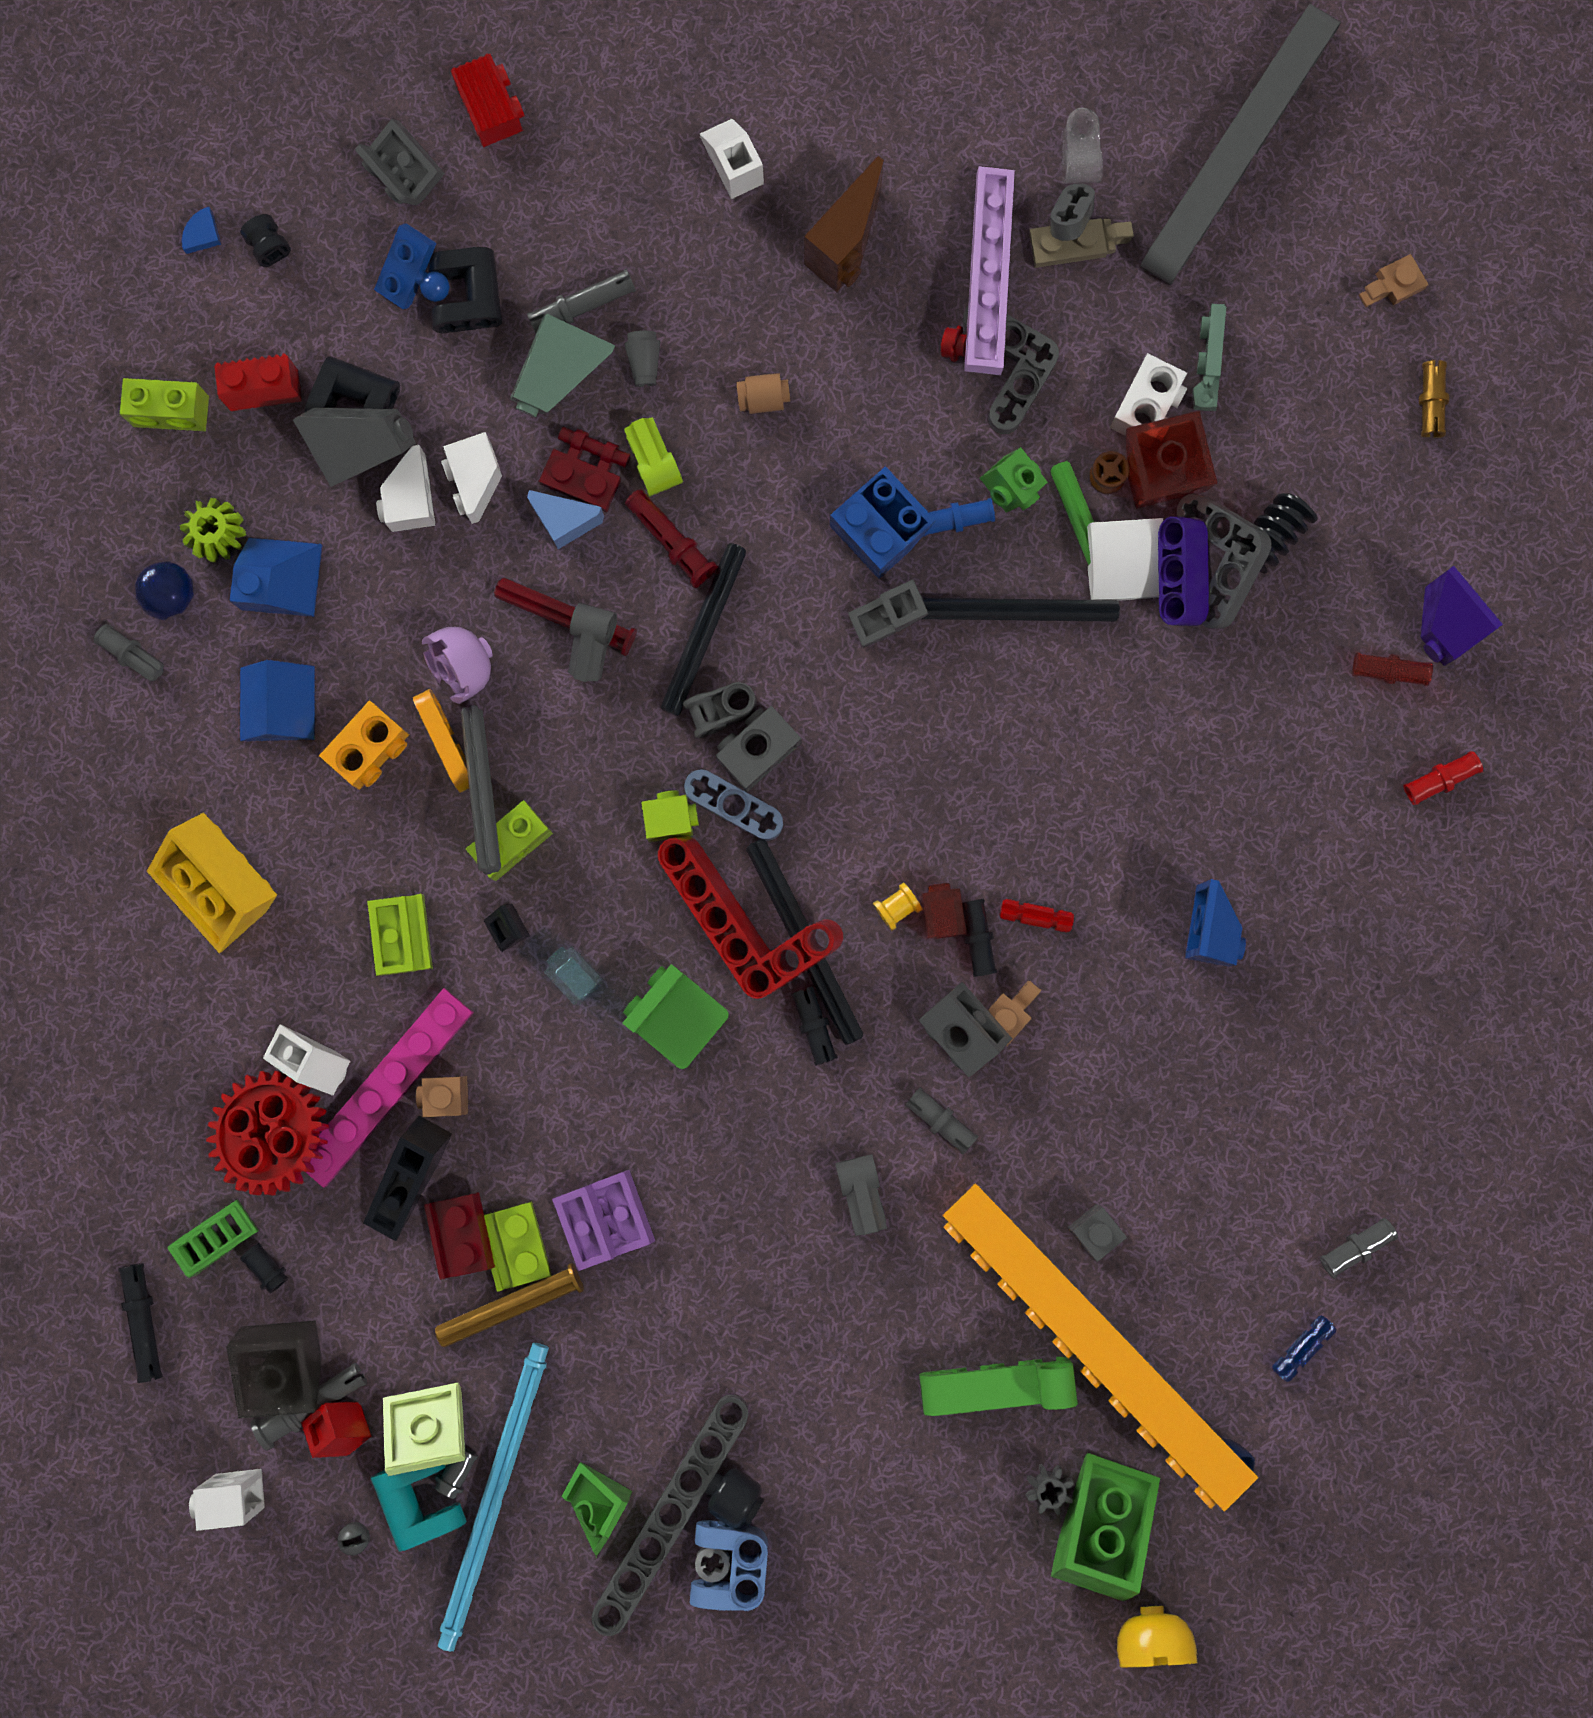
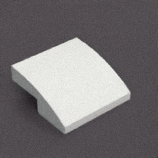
(1124, 559)

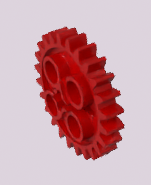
(267, 1133)

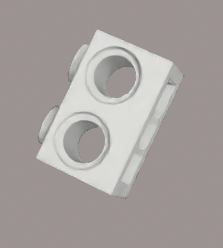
(1144, 399)
(227, 1499)

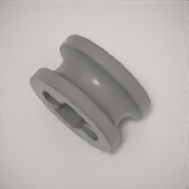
(716, 1574)

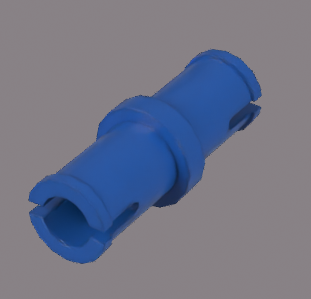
(961, 516)

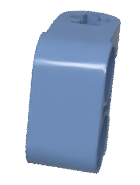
(725, 1594)

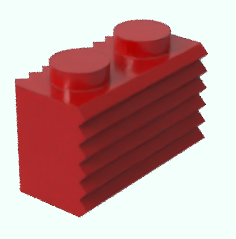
(487, 100)
(257, 382)

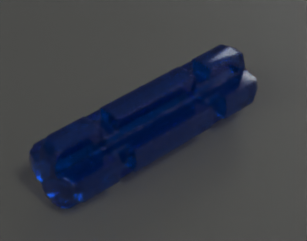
(1304, 1348)

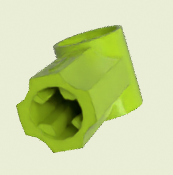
(654, 462)

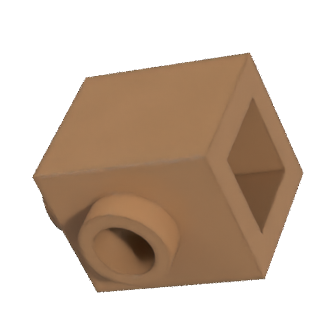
(443, 1096)

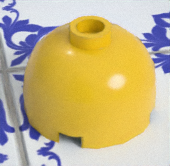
(1155, 1640)

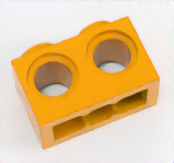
(357, 738)

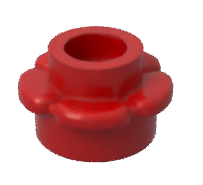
(953, 343)

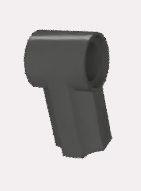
(592, 633)
(860, 1186)

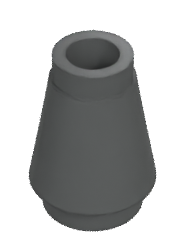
(643, 356)

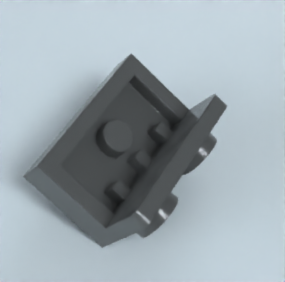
(400, 164)

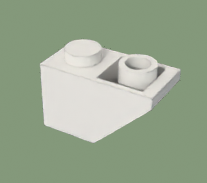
(733, 157)
(475, 472)

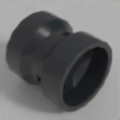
(262, 235)

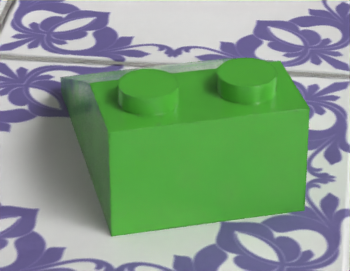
(1107, 1529)

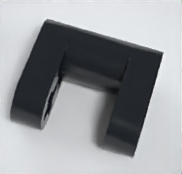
(481, 287)
(353, 382)

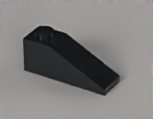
(407, 1176)

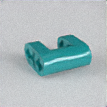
(404, 1513)

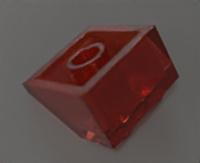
(1168, 459)

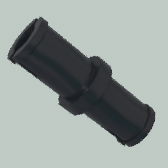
(978, 938)
(814, 1026)

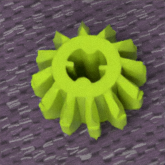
(212, 543)

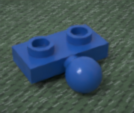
(406, 270)

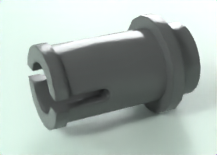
(454, 1475)

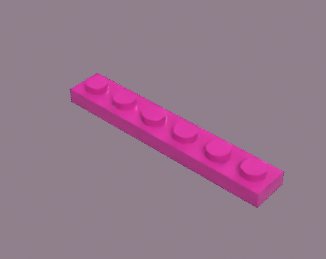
(388, 1084)

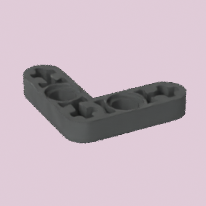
(1026, 368)
(1236, 556)

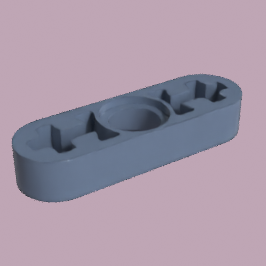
(714, 783)

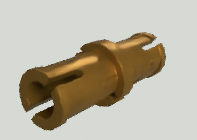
(1434, 399)

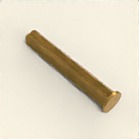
(509, 1306)

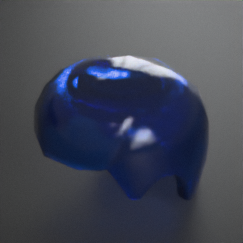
(164, 590)

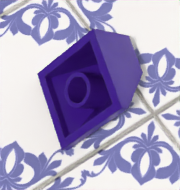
(1454, 617)

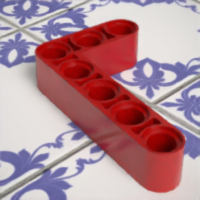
(738, 924)

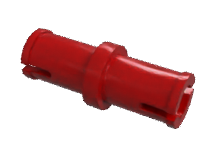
(1443, 778)

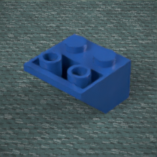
(881, 522)

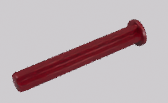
(554, 610)

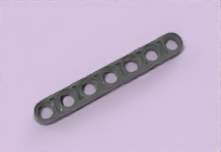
(664, 1532)

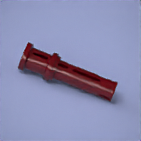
(681, 550)

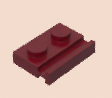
(459, 1236)

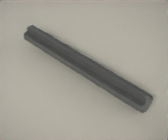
(480, 790)

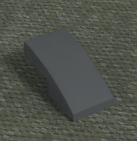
(888, 614)

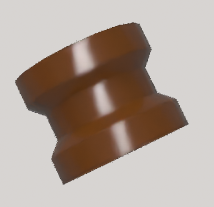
(1114, 466)

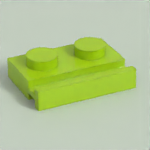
(400, 935)
(516, 1247)

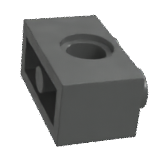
(751, 769)
(962, 1009)

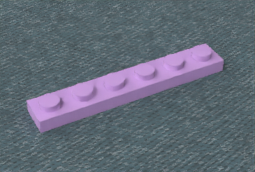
(989, 271)

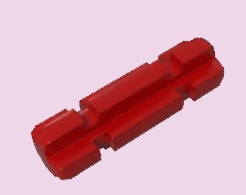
(1036, 915)

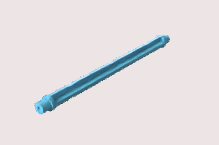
(492, 1498)

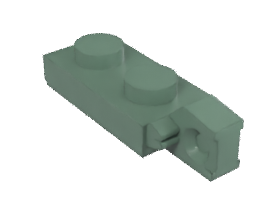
(1209, 362)

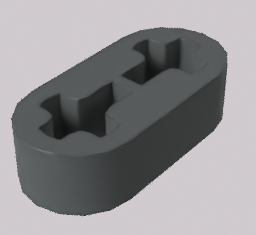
(1072, 212)

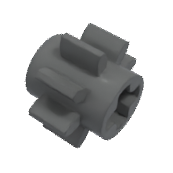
(1039, 1487)

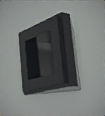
(506, 927)

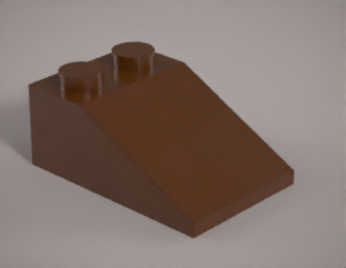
(840, 237)

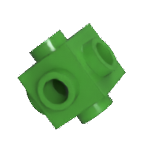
(1014, 481)

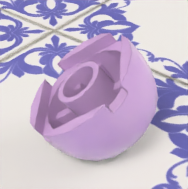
(460, 657)

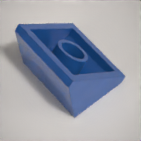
(277, 701)

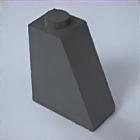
(353, 439)

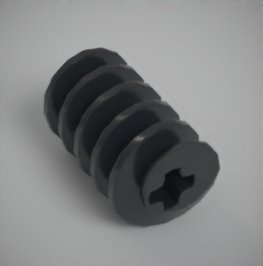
(1279, 522)

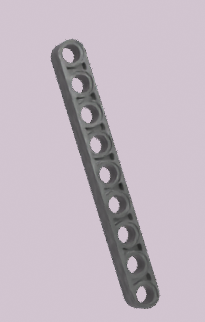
(1240, 144)

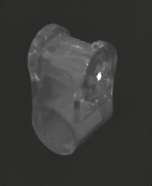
(1081, 152)

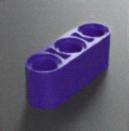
(1183, 571)

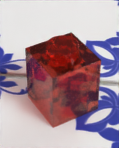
(942, 912)

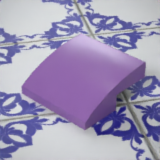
(588, 1227)

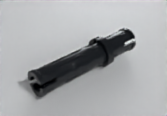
(140, 1322)

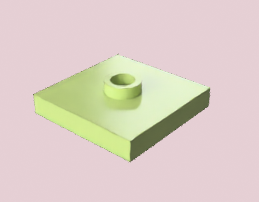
(423, 1429)

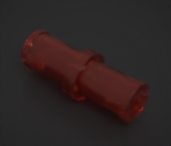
(1392, 669)

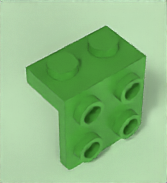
(675, 1016)

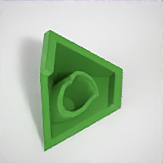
(597, 1503)

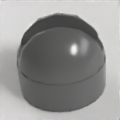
(352, 1531)

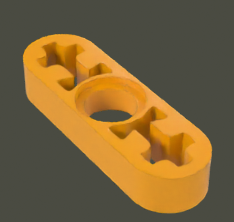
(440, 733)

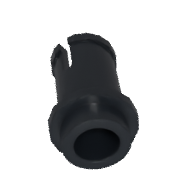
(264, 1268)

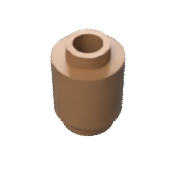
(763, 393)

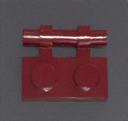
(580, 479)

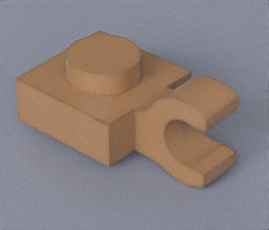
(1396, 281)
(1010, 1012)

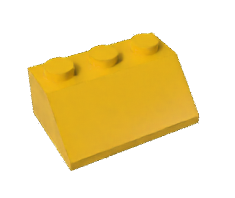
(210, 881)

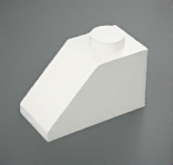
(407, 494)
(306, 1060)

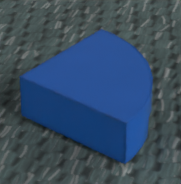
(200, 232)

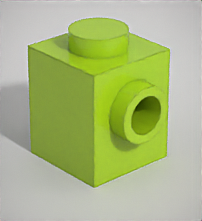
(669, 816)

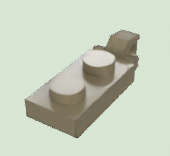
(1095, 242)

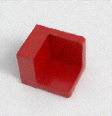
(336, 1429)

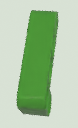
(999, 1387)

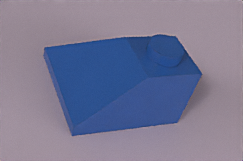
(276, 577)
(1214, 927)

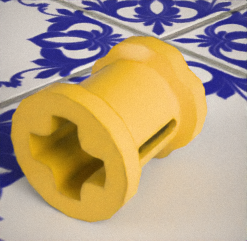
(897, 906)

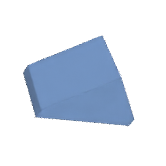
(564, 517)

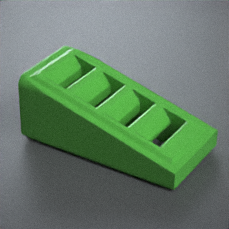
(185, 1259)

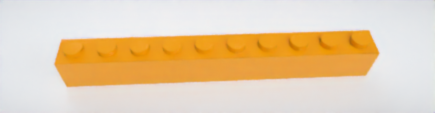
(1101, 1348)

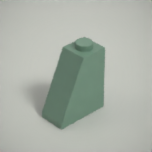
(556, 365)

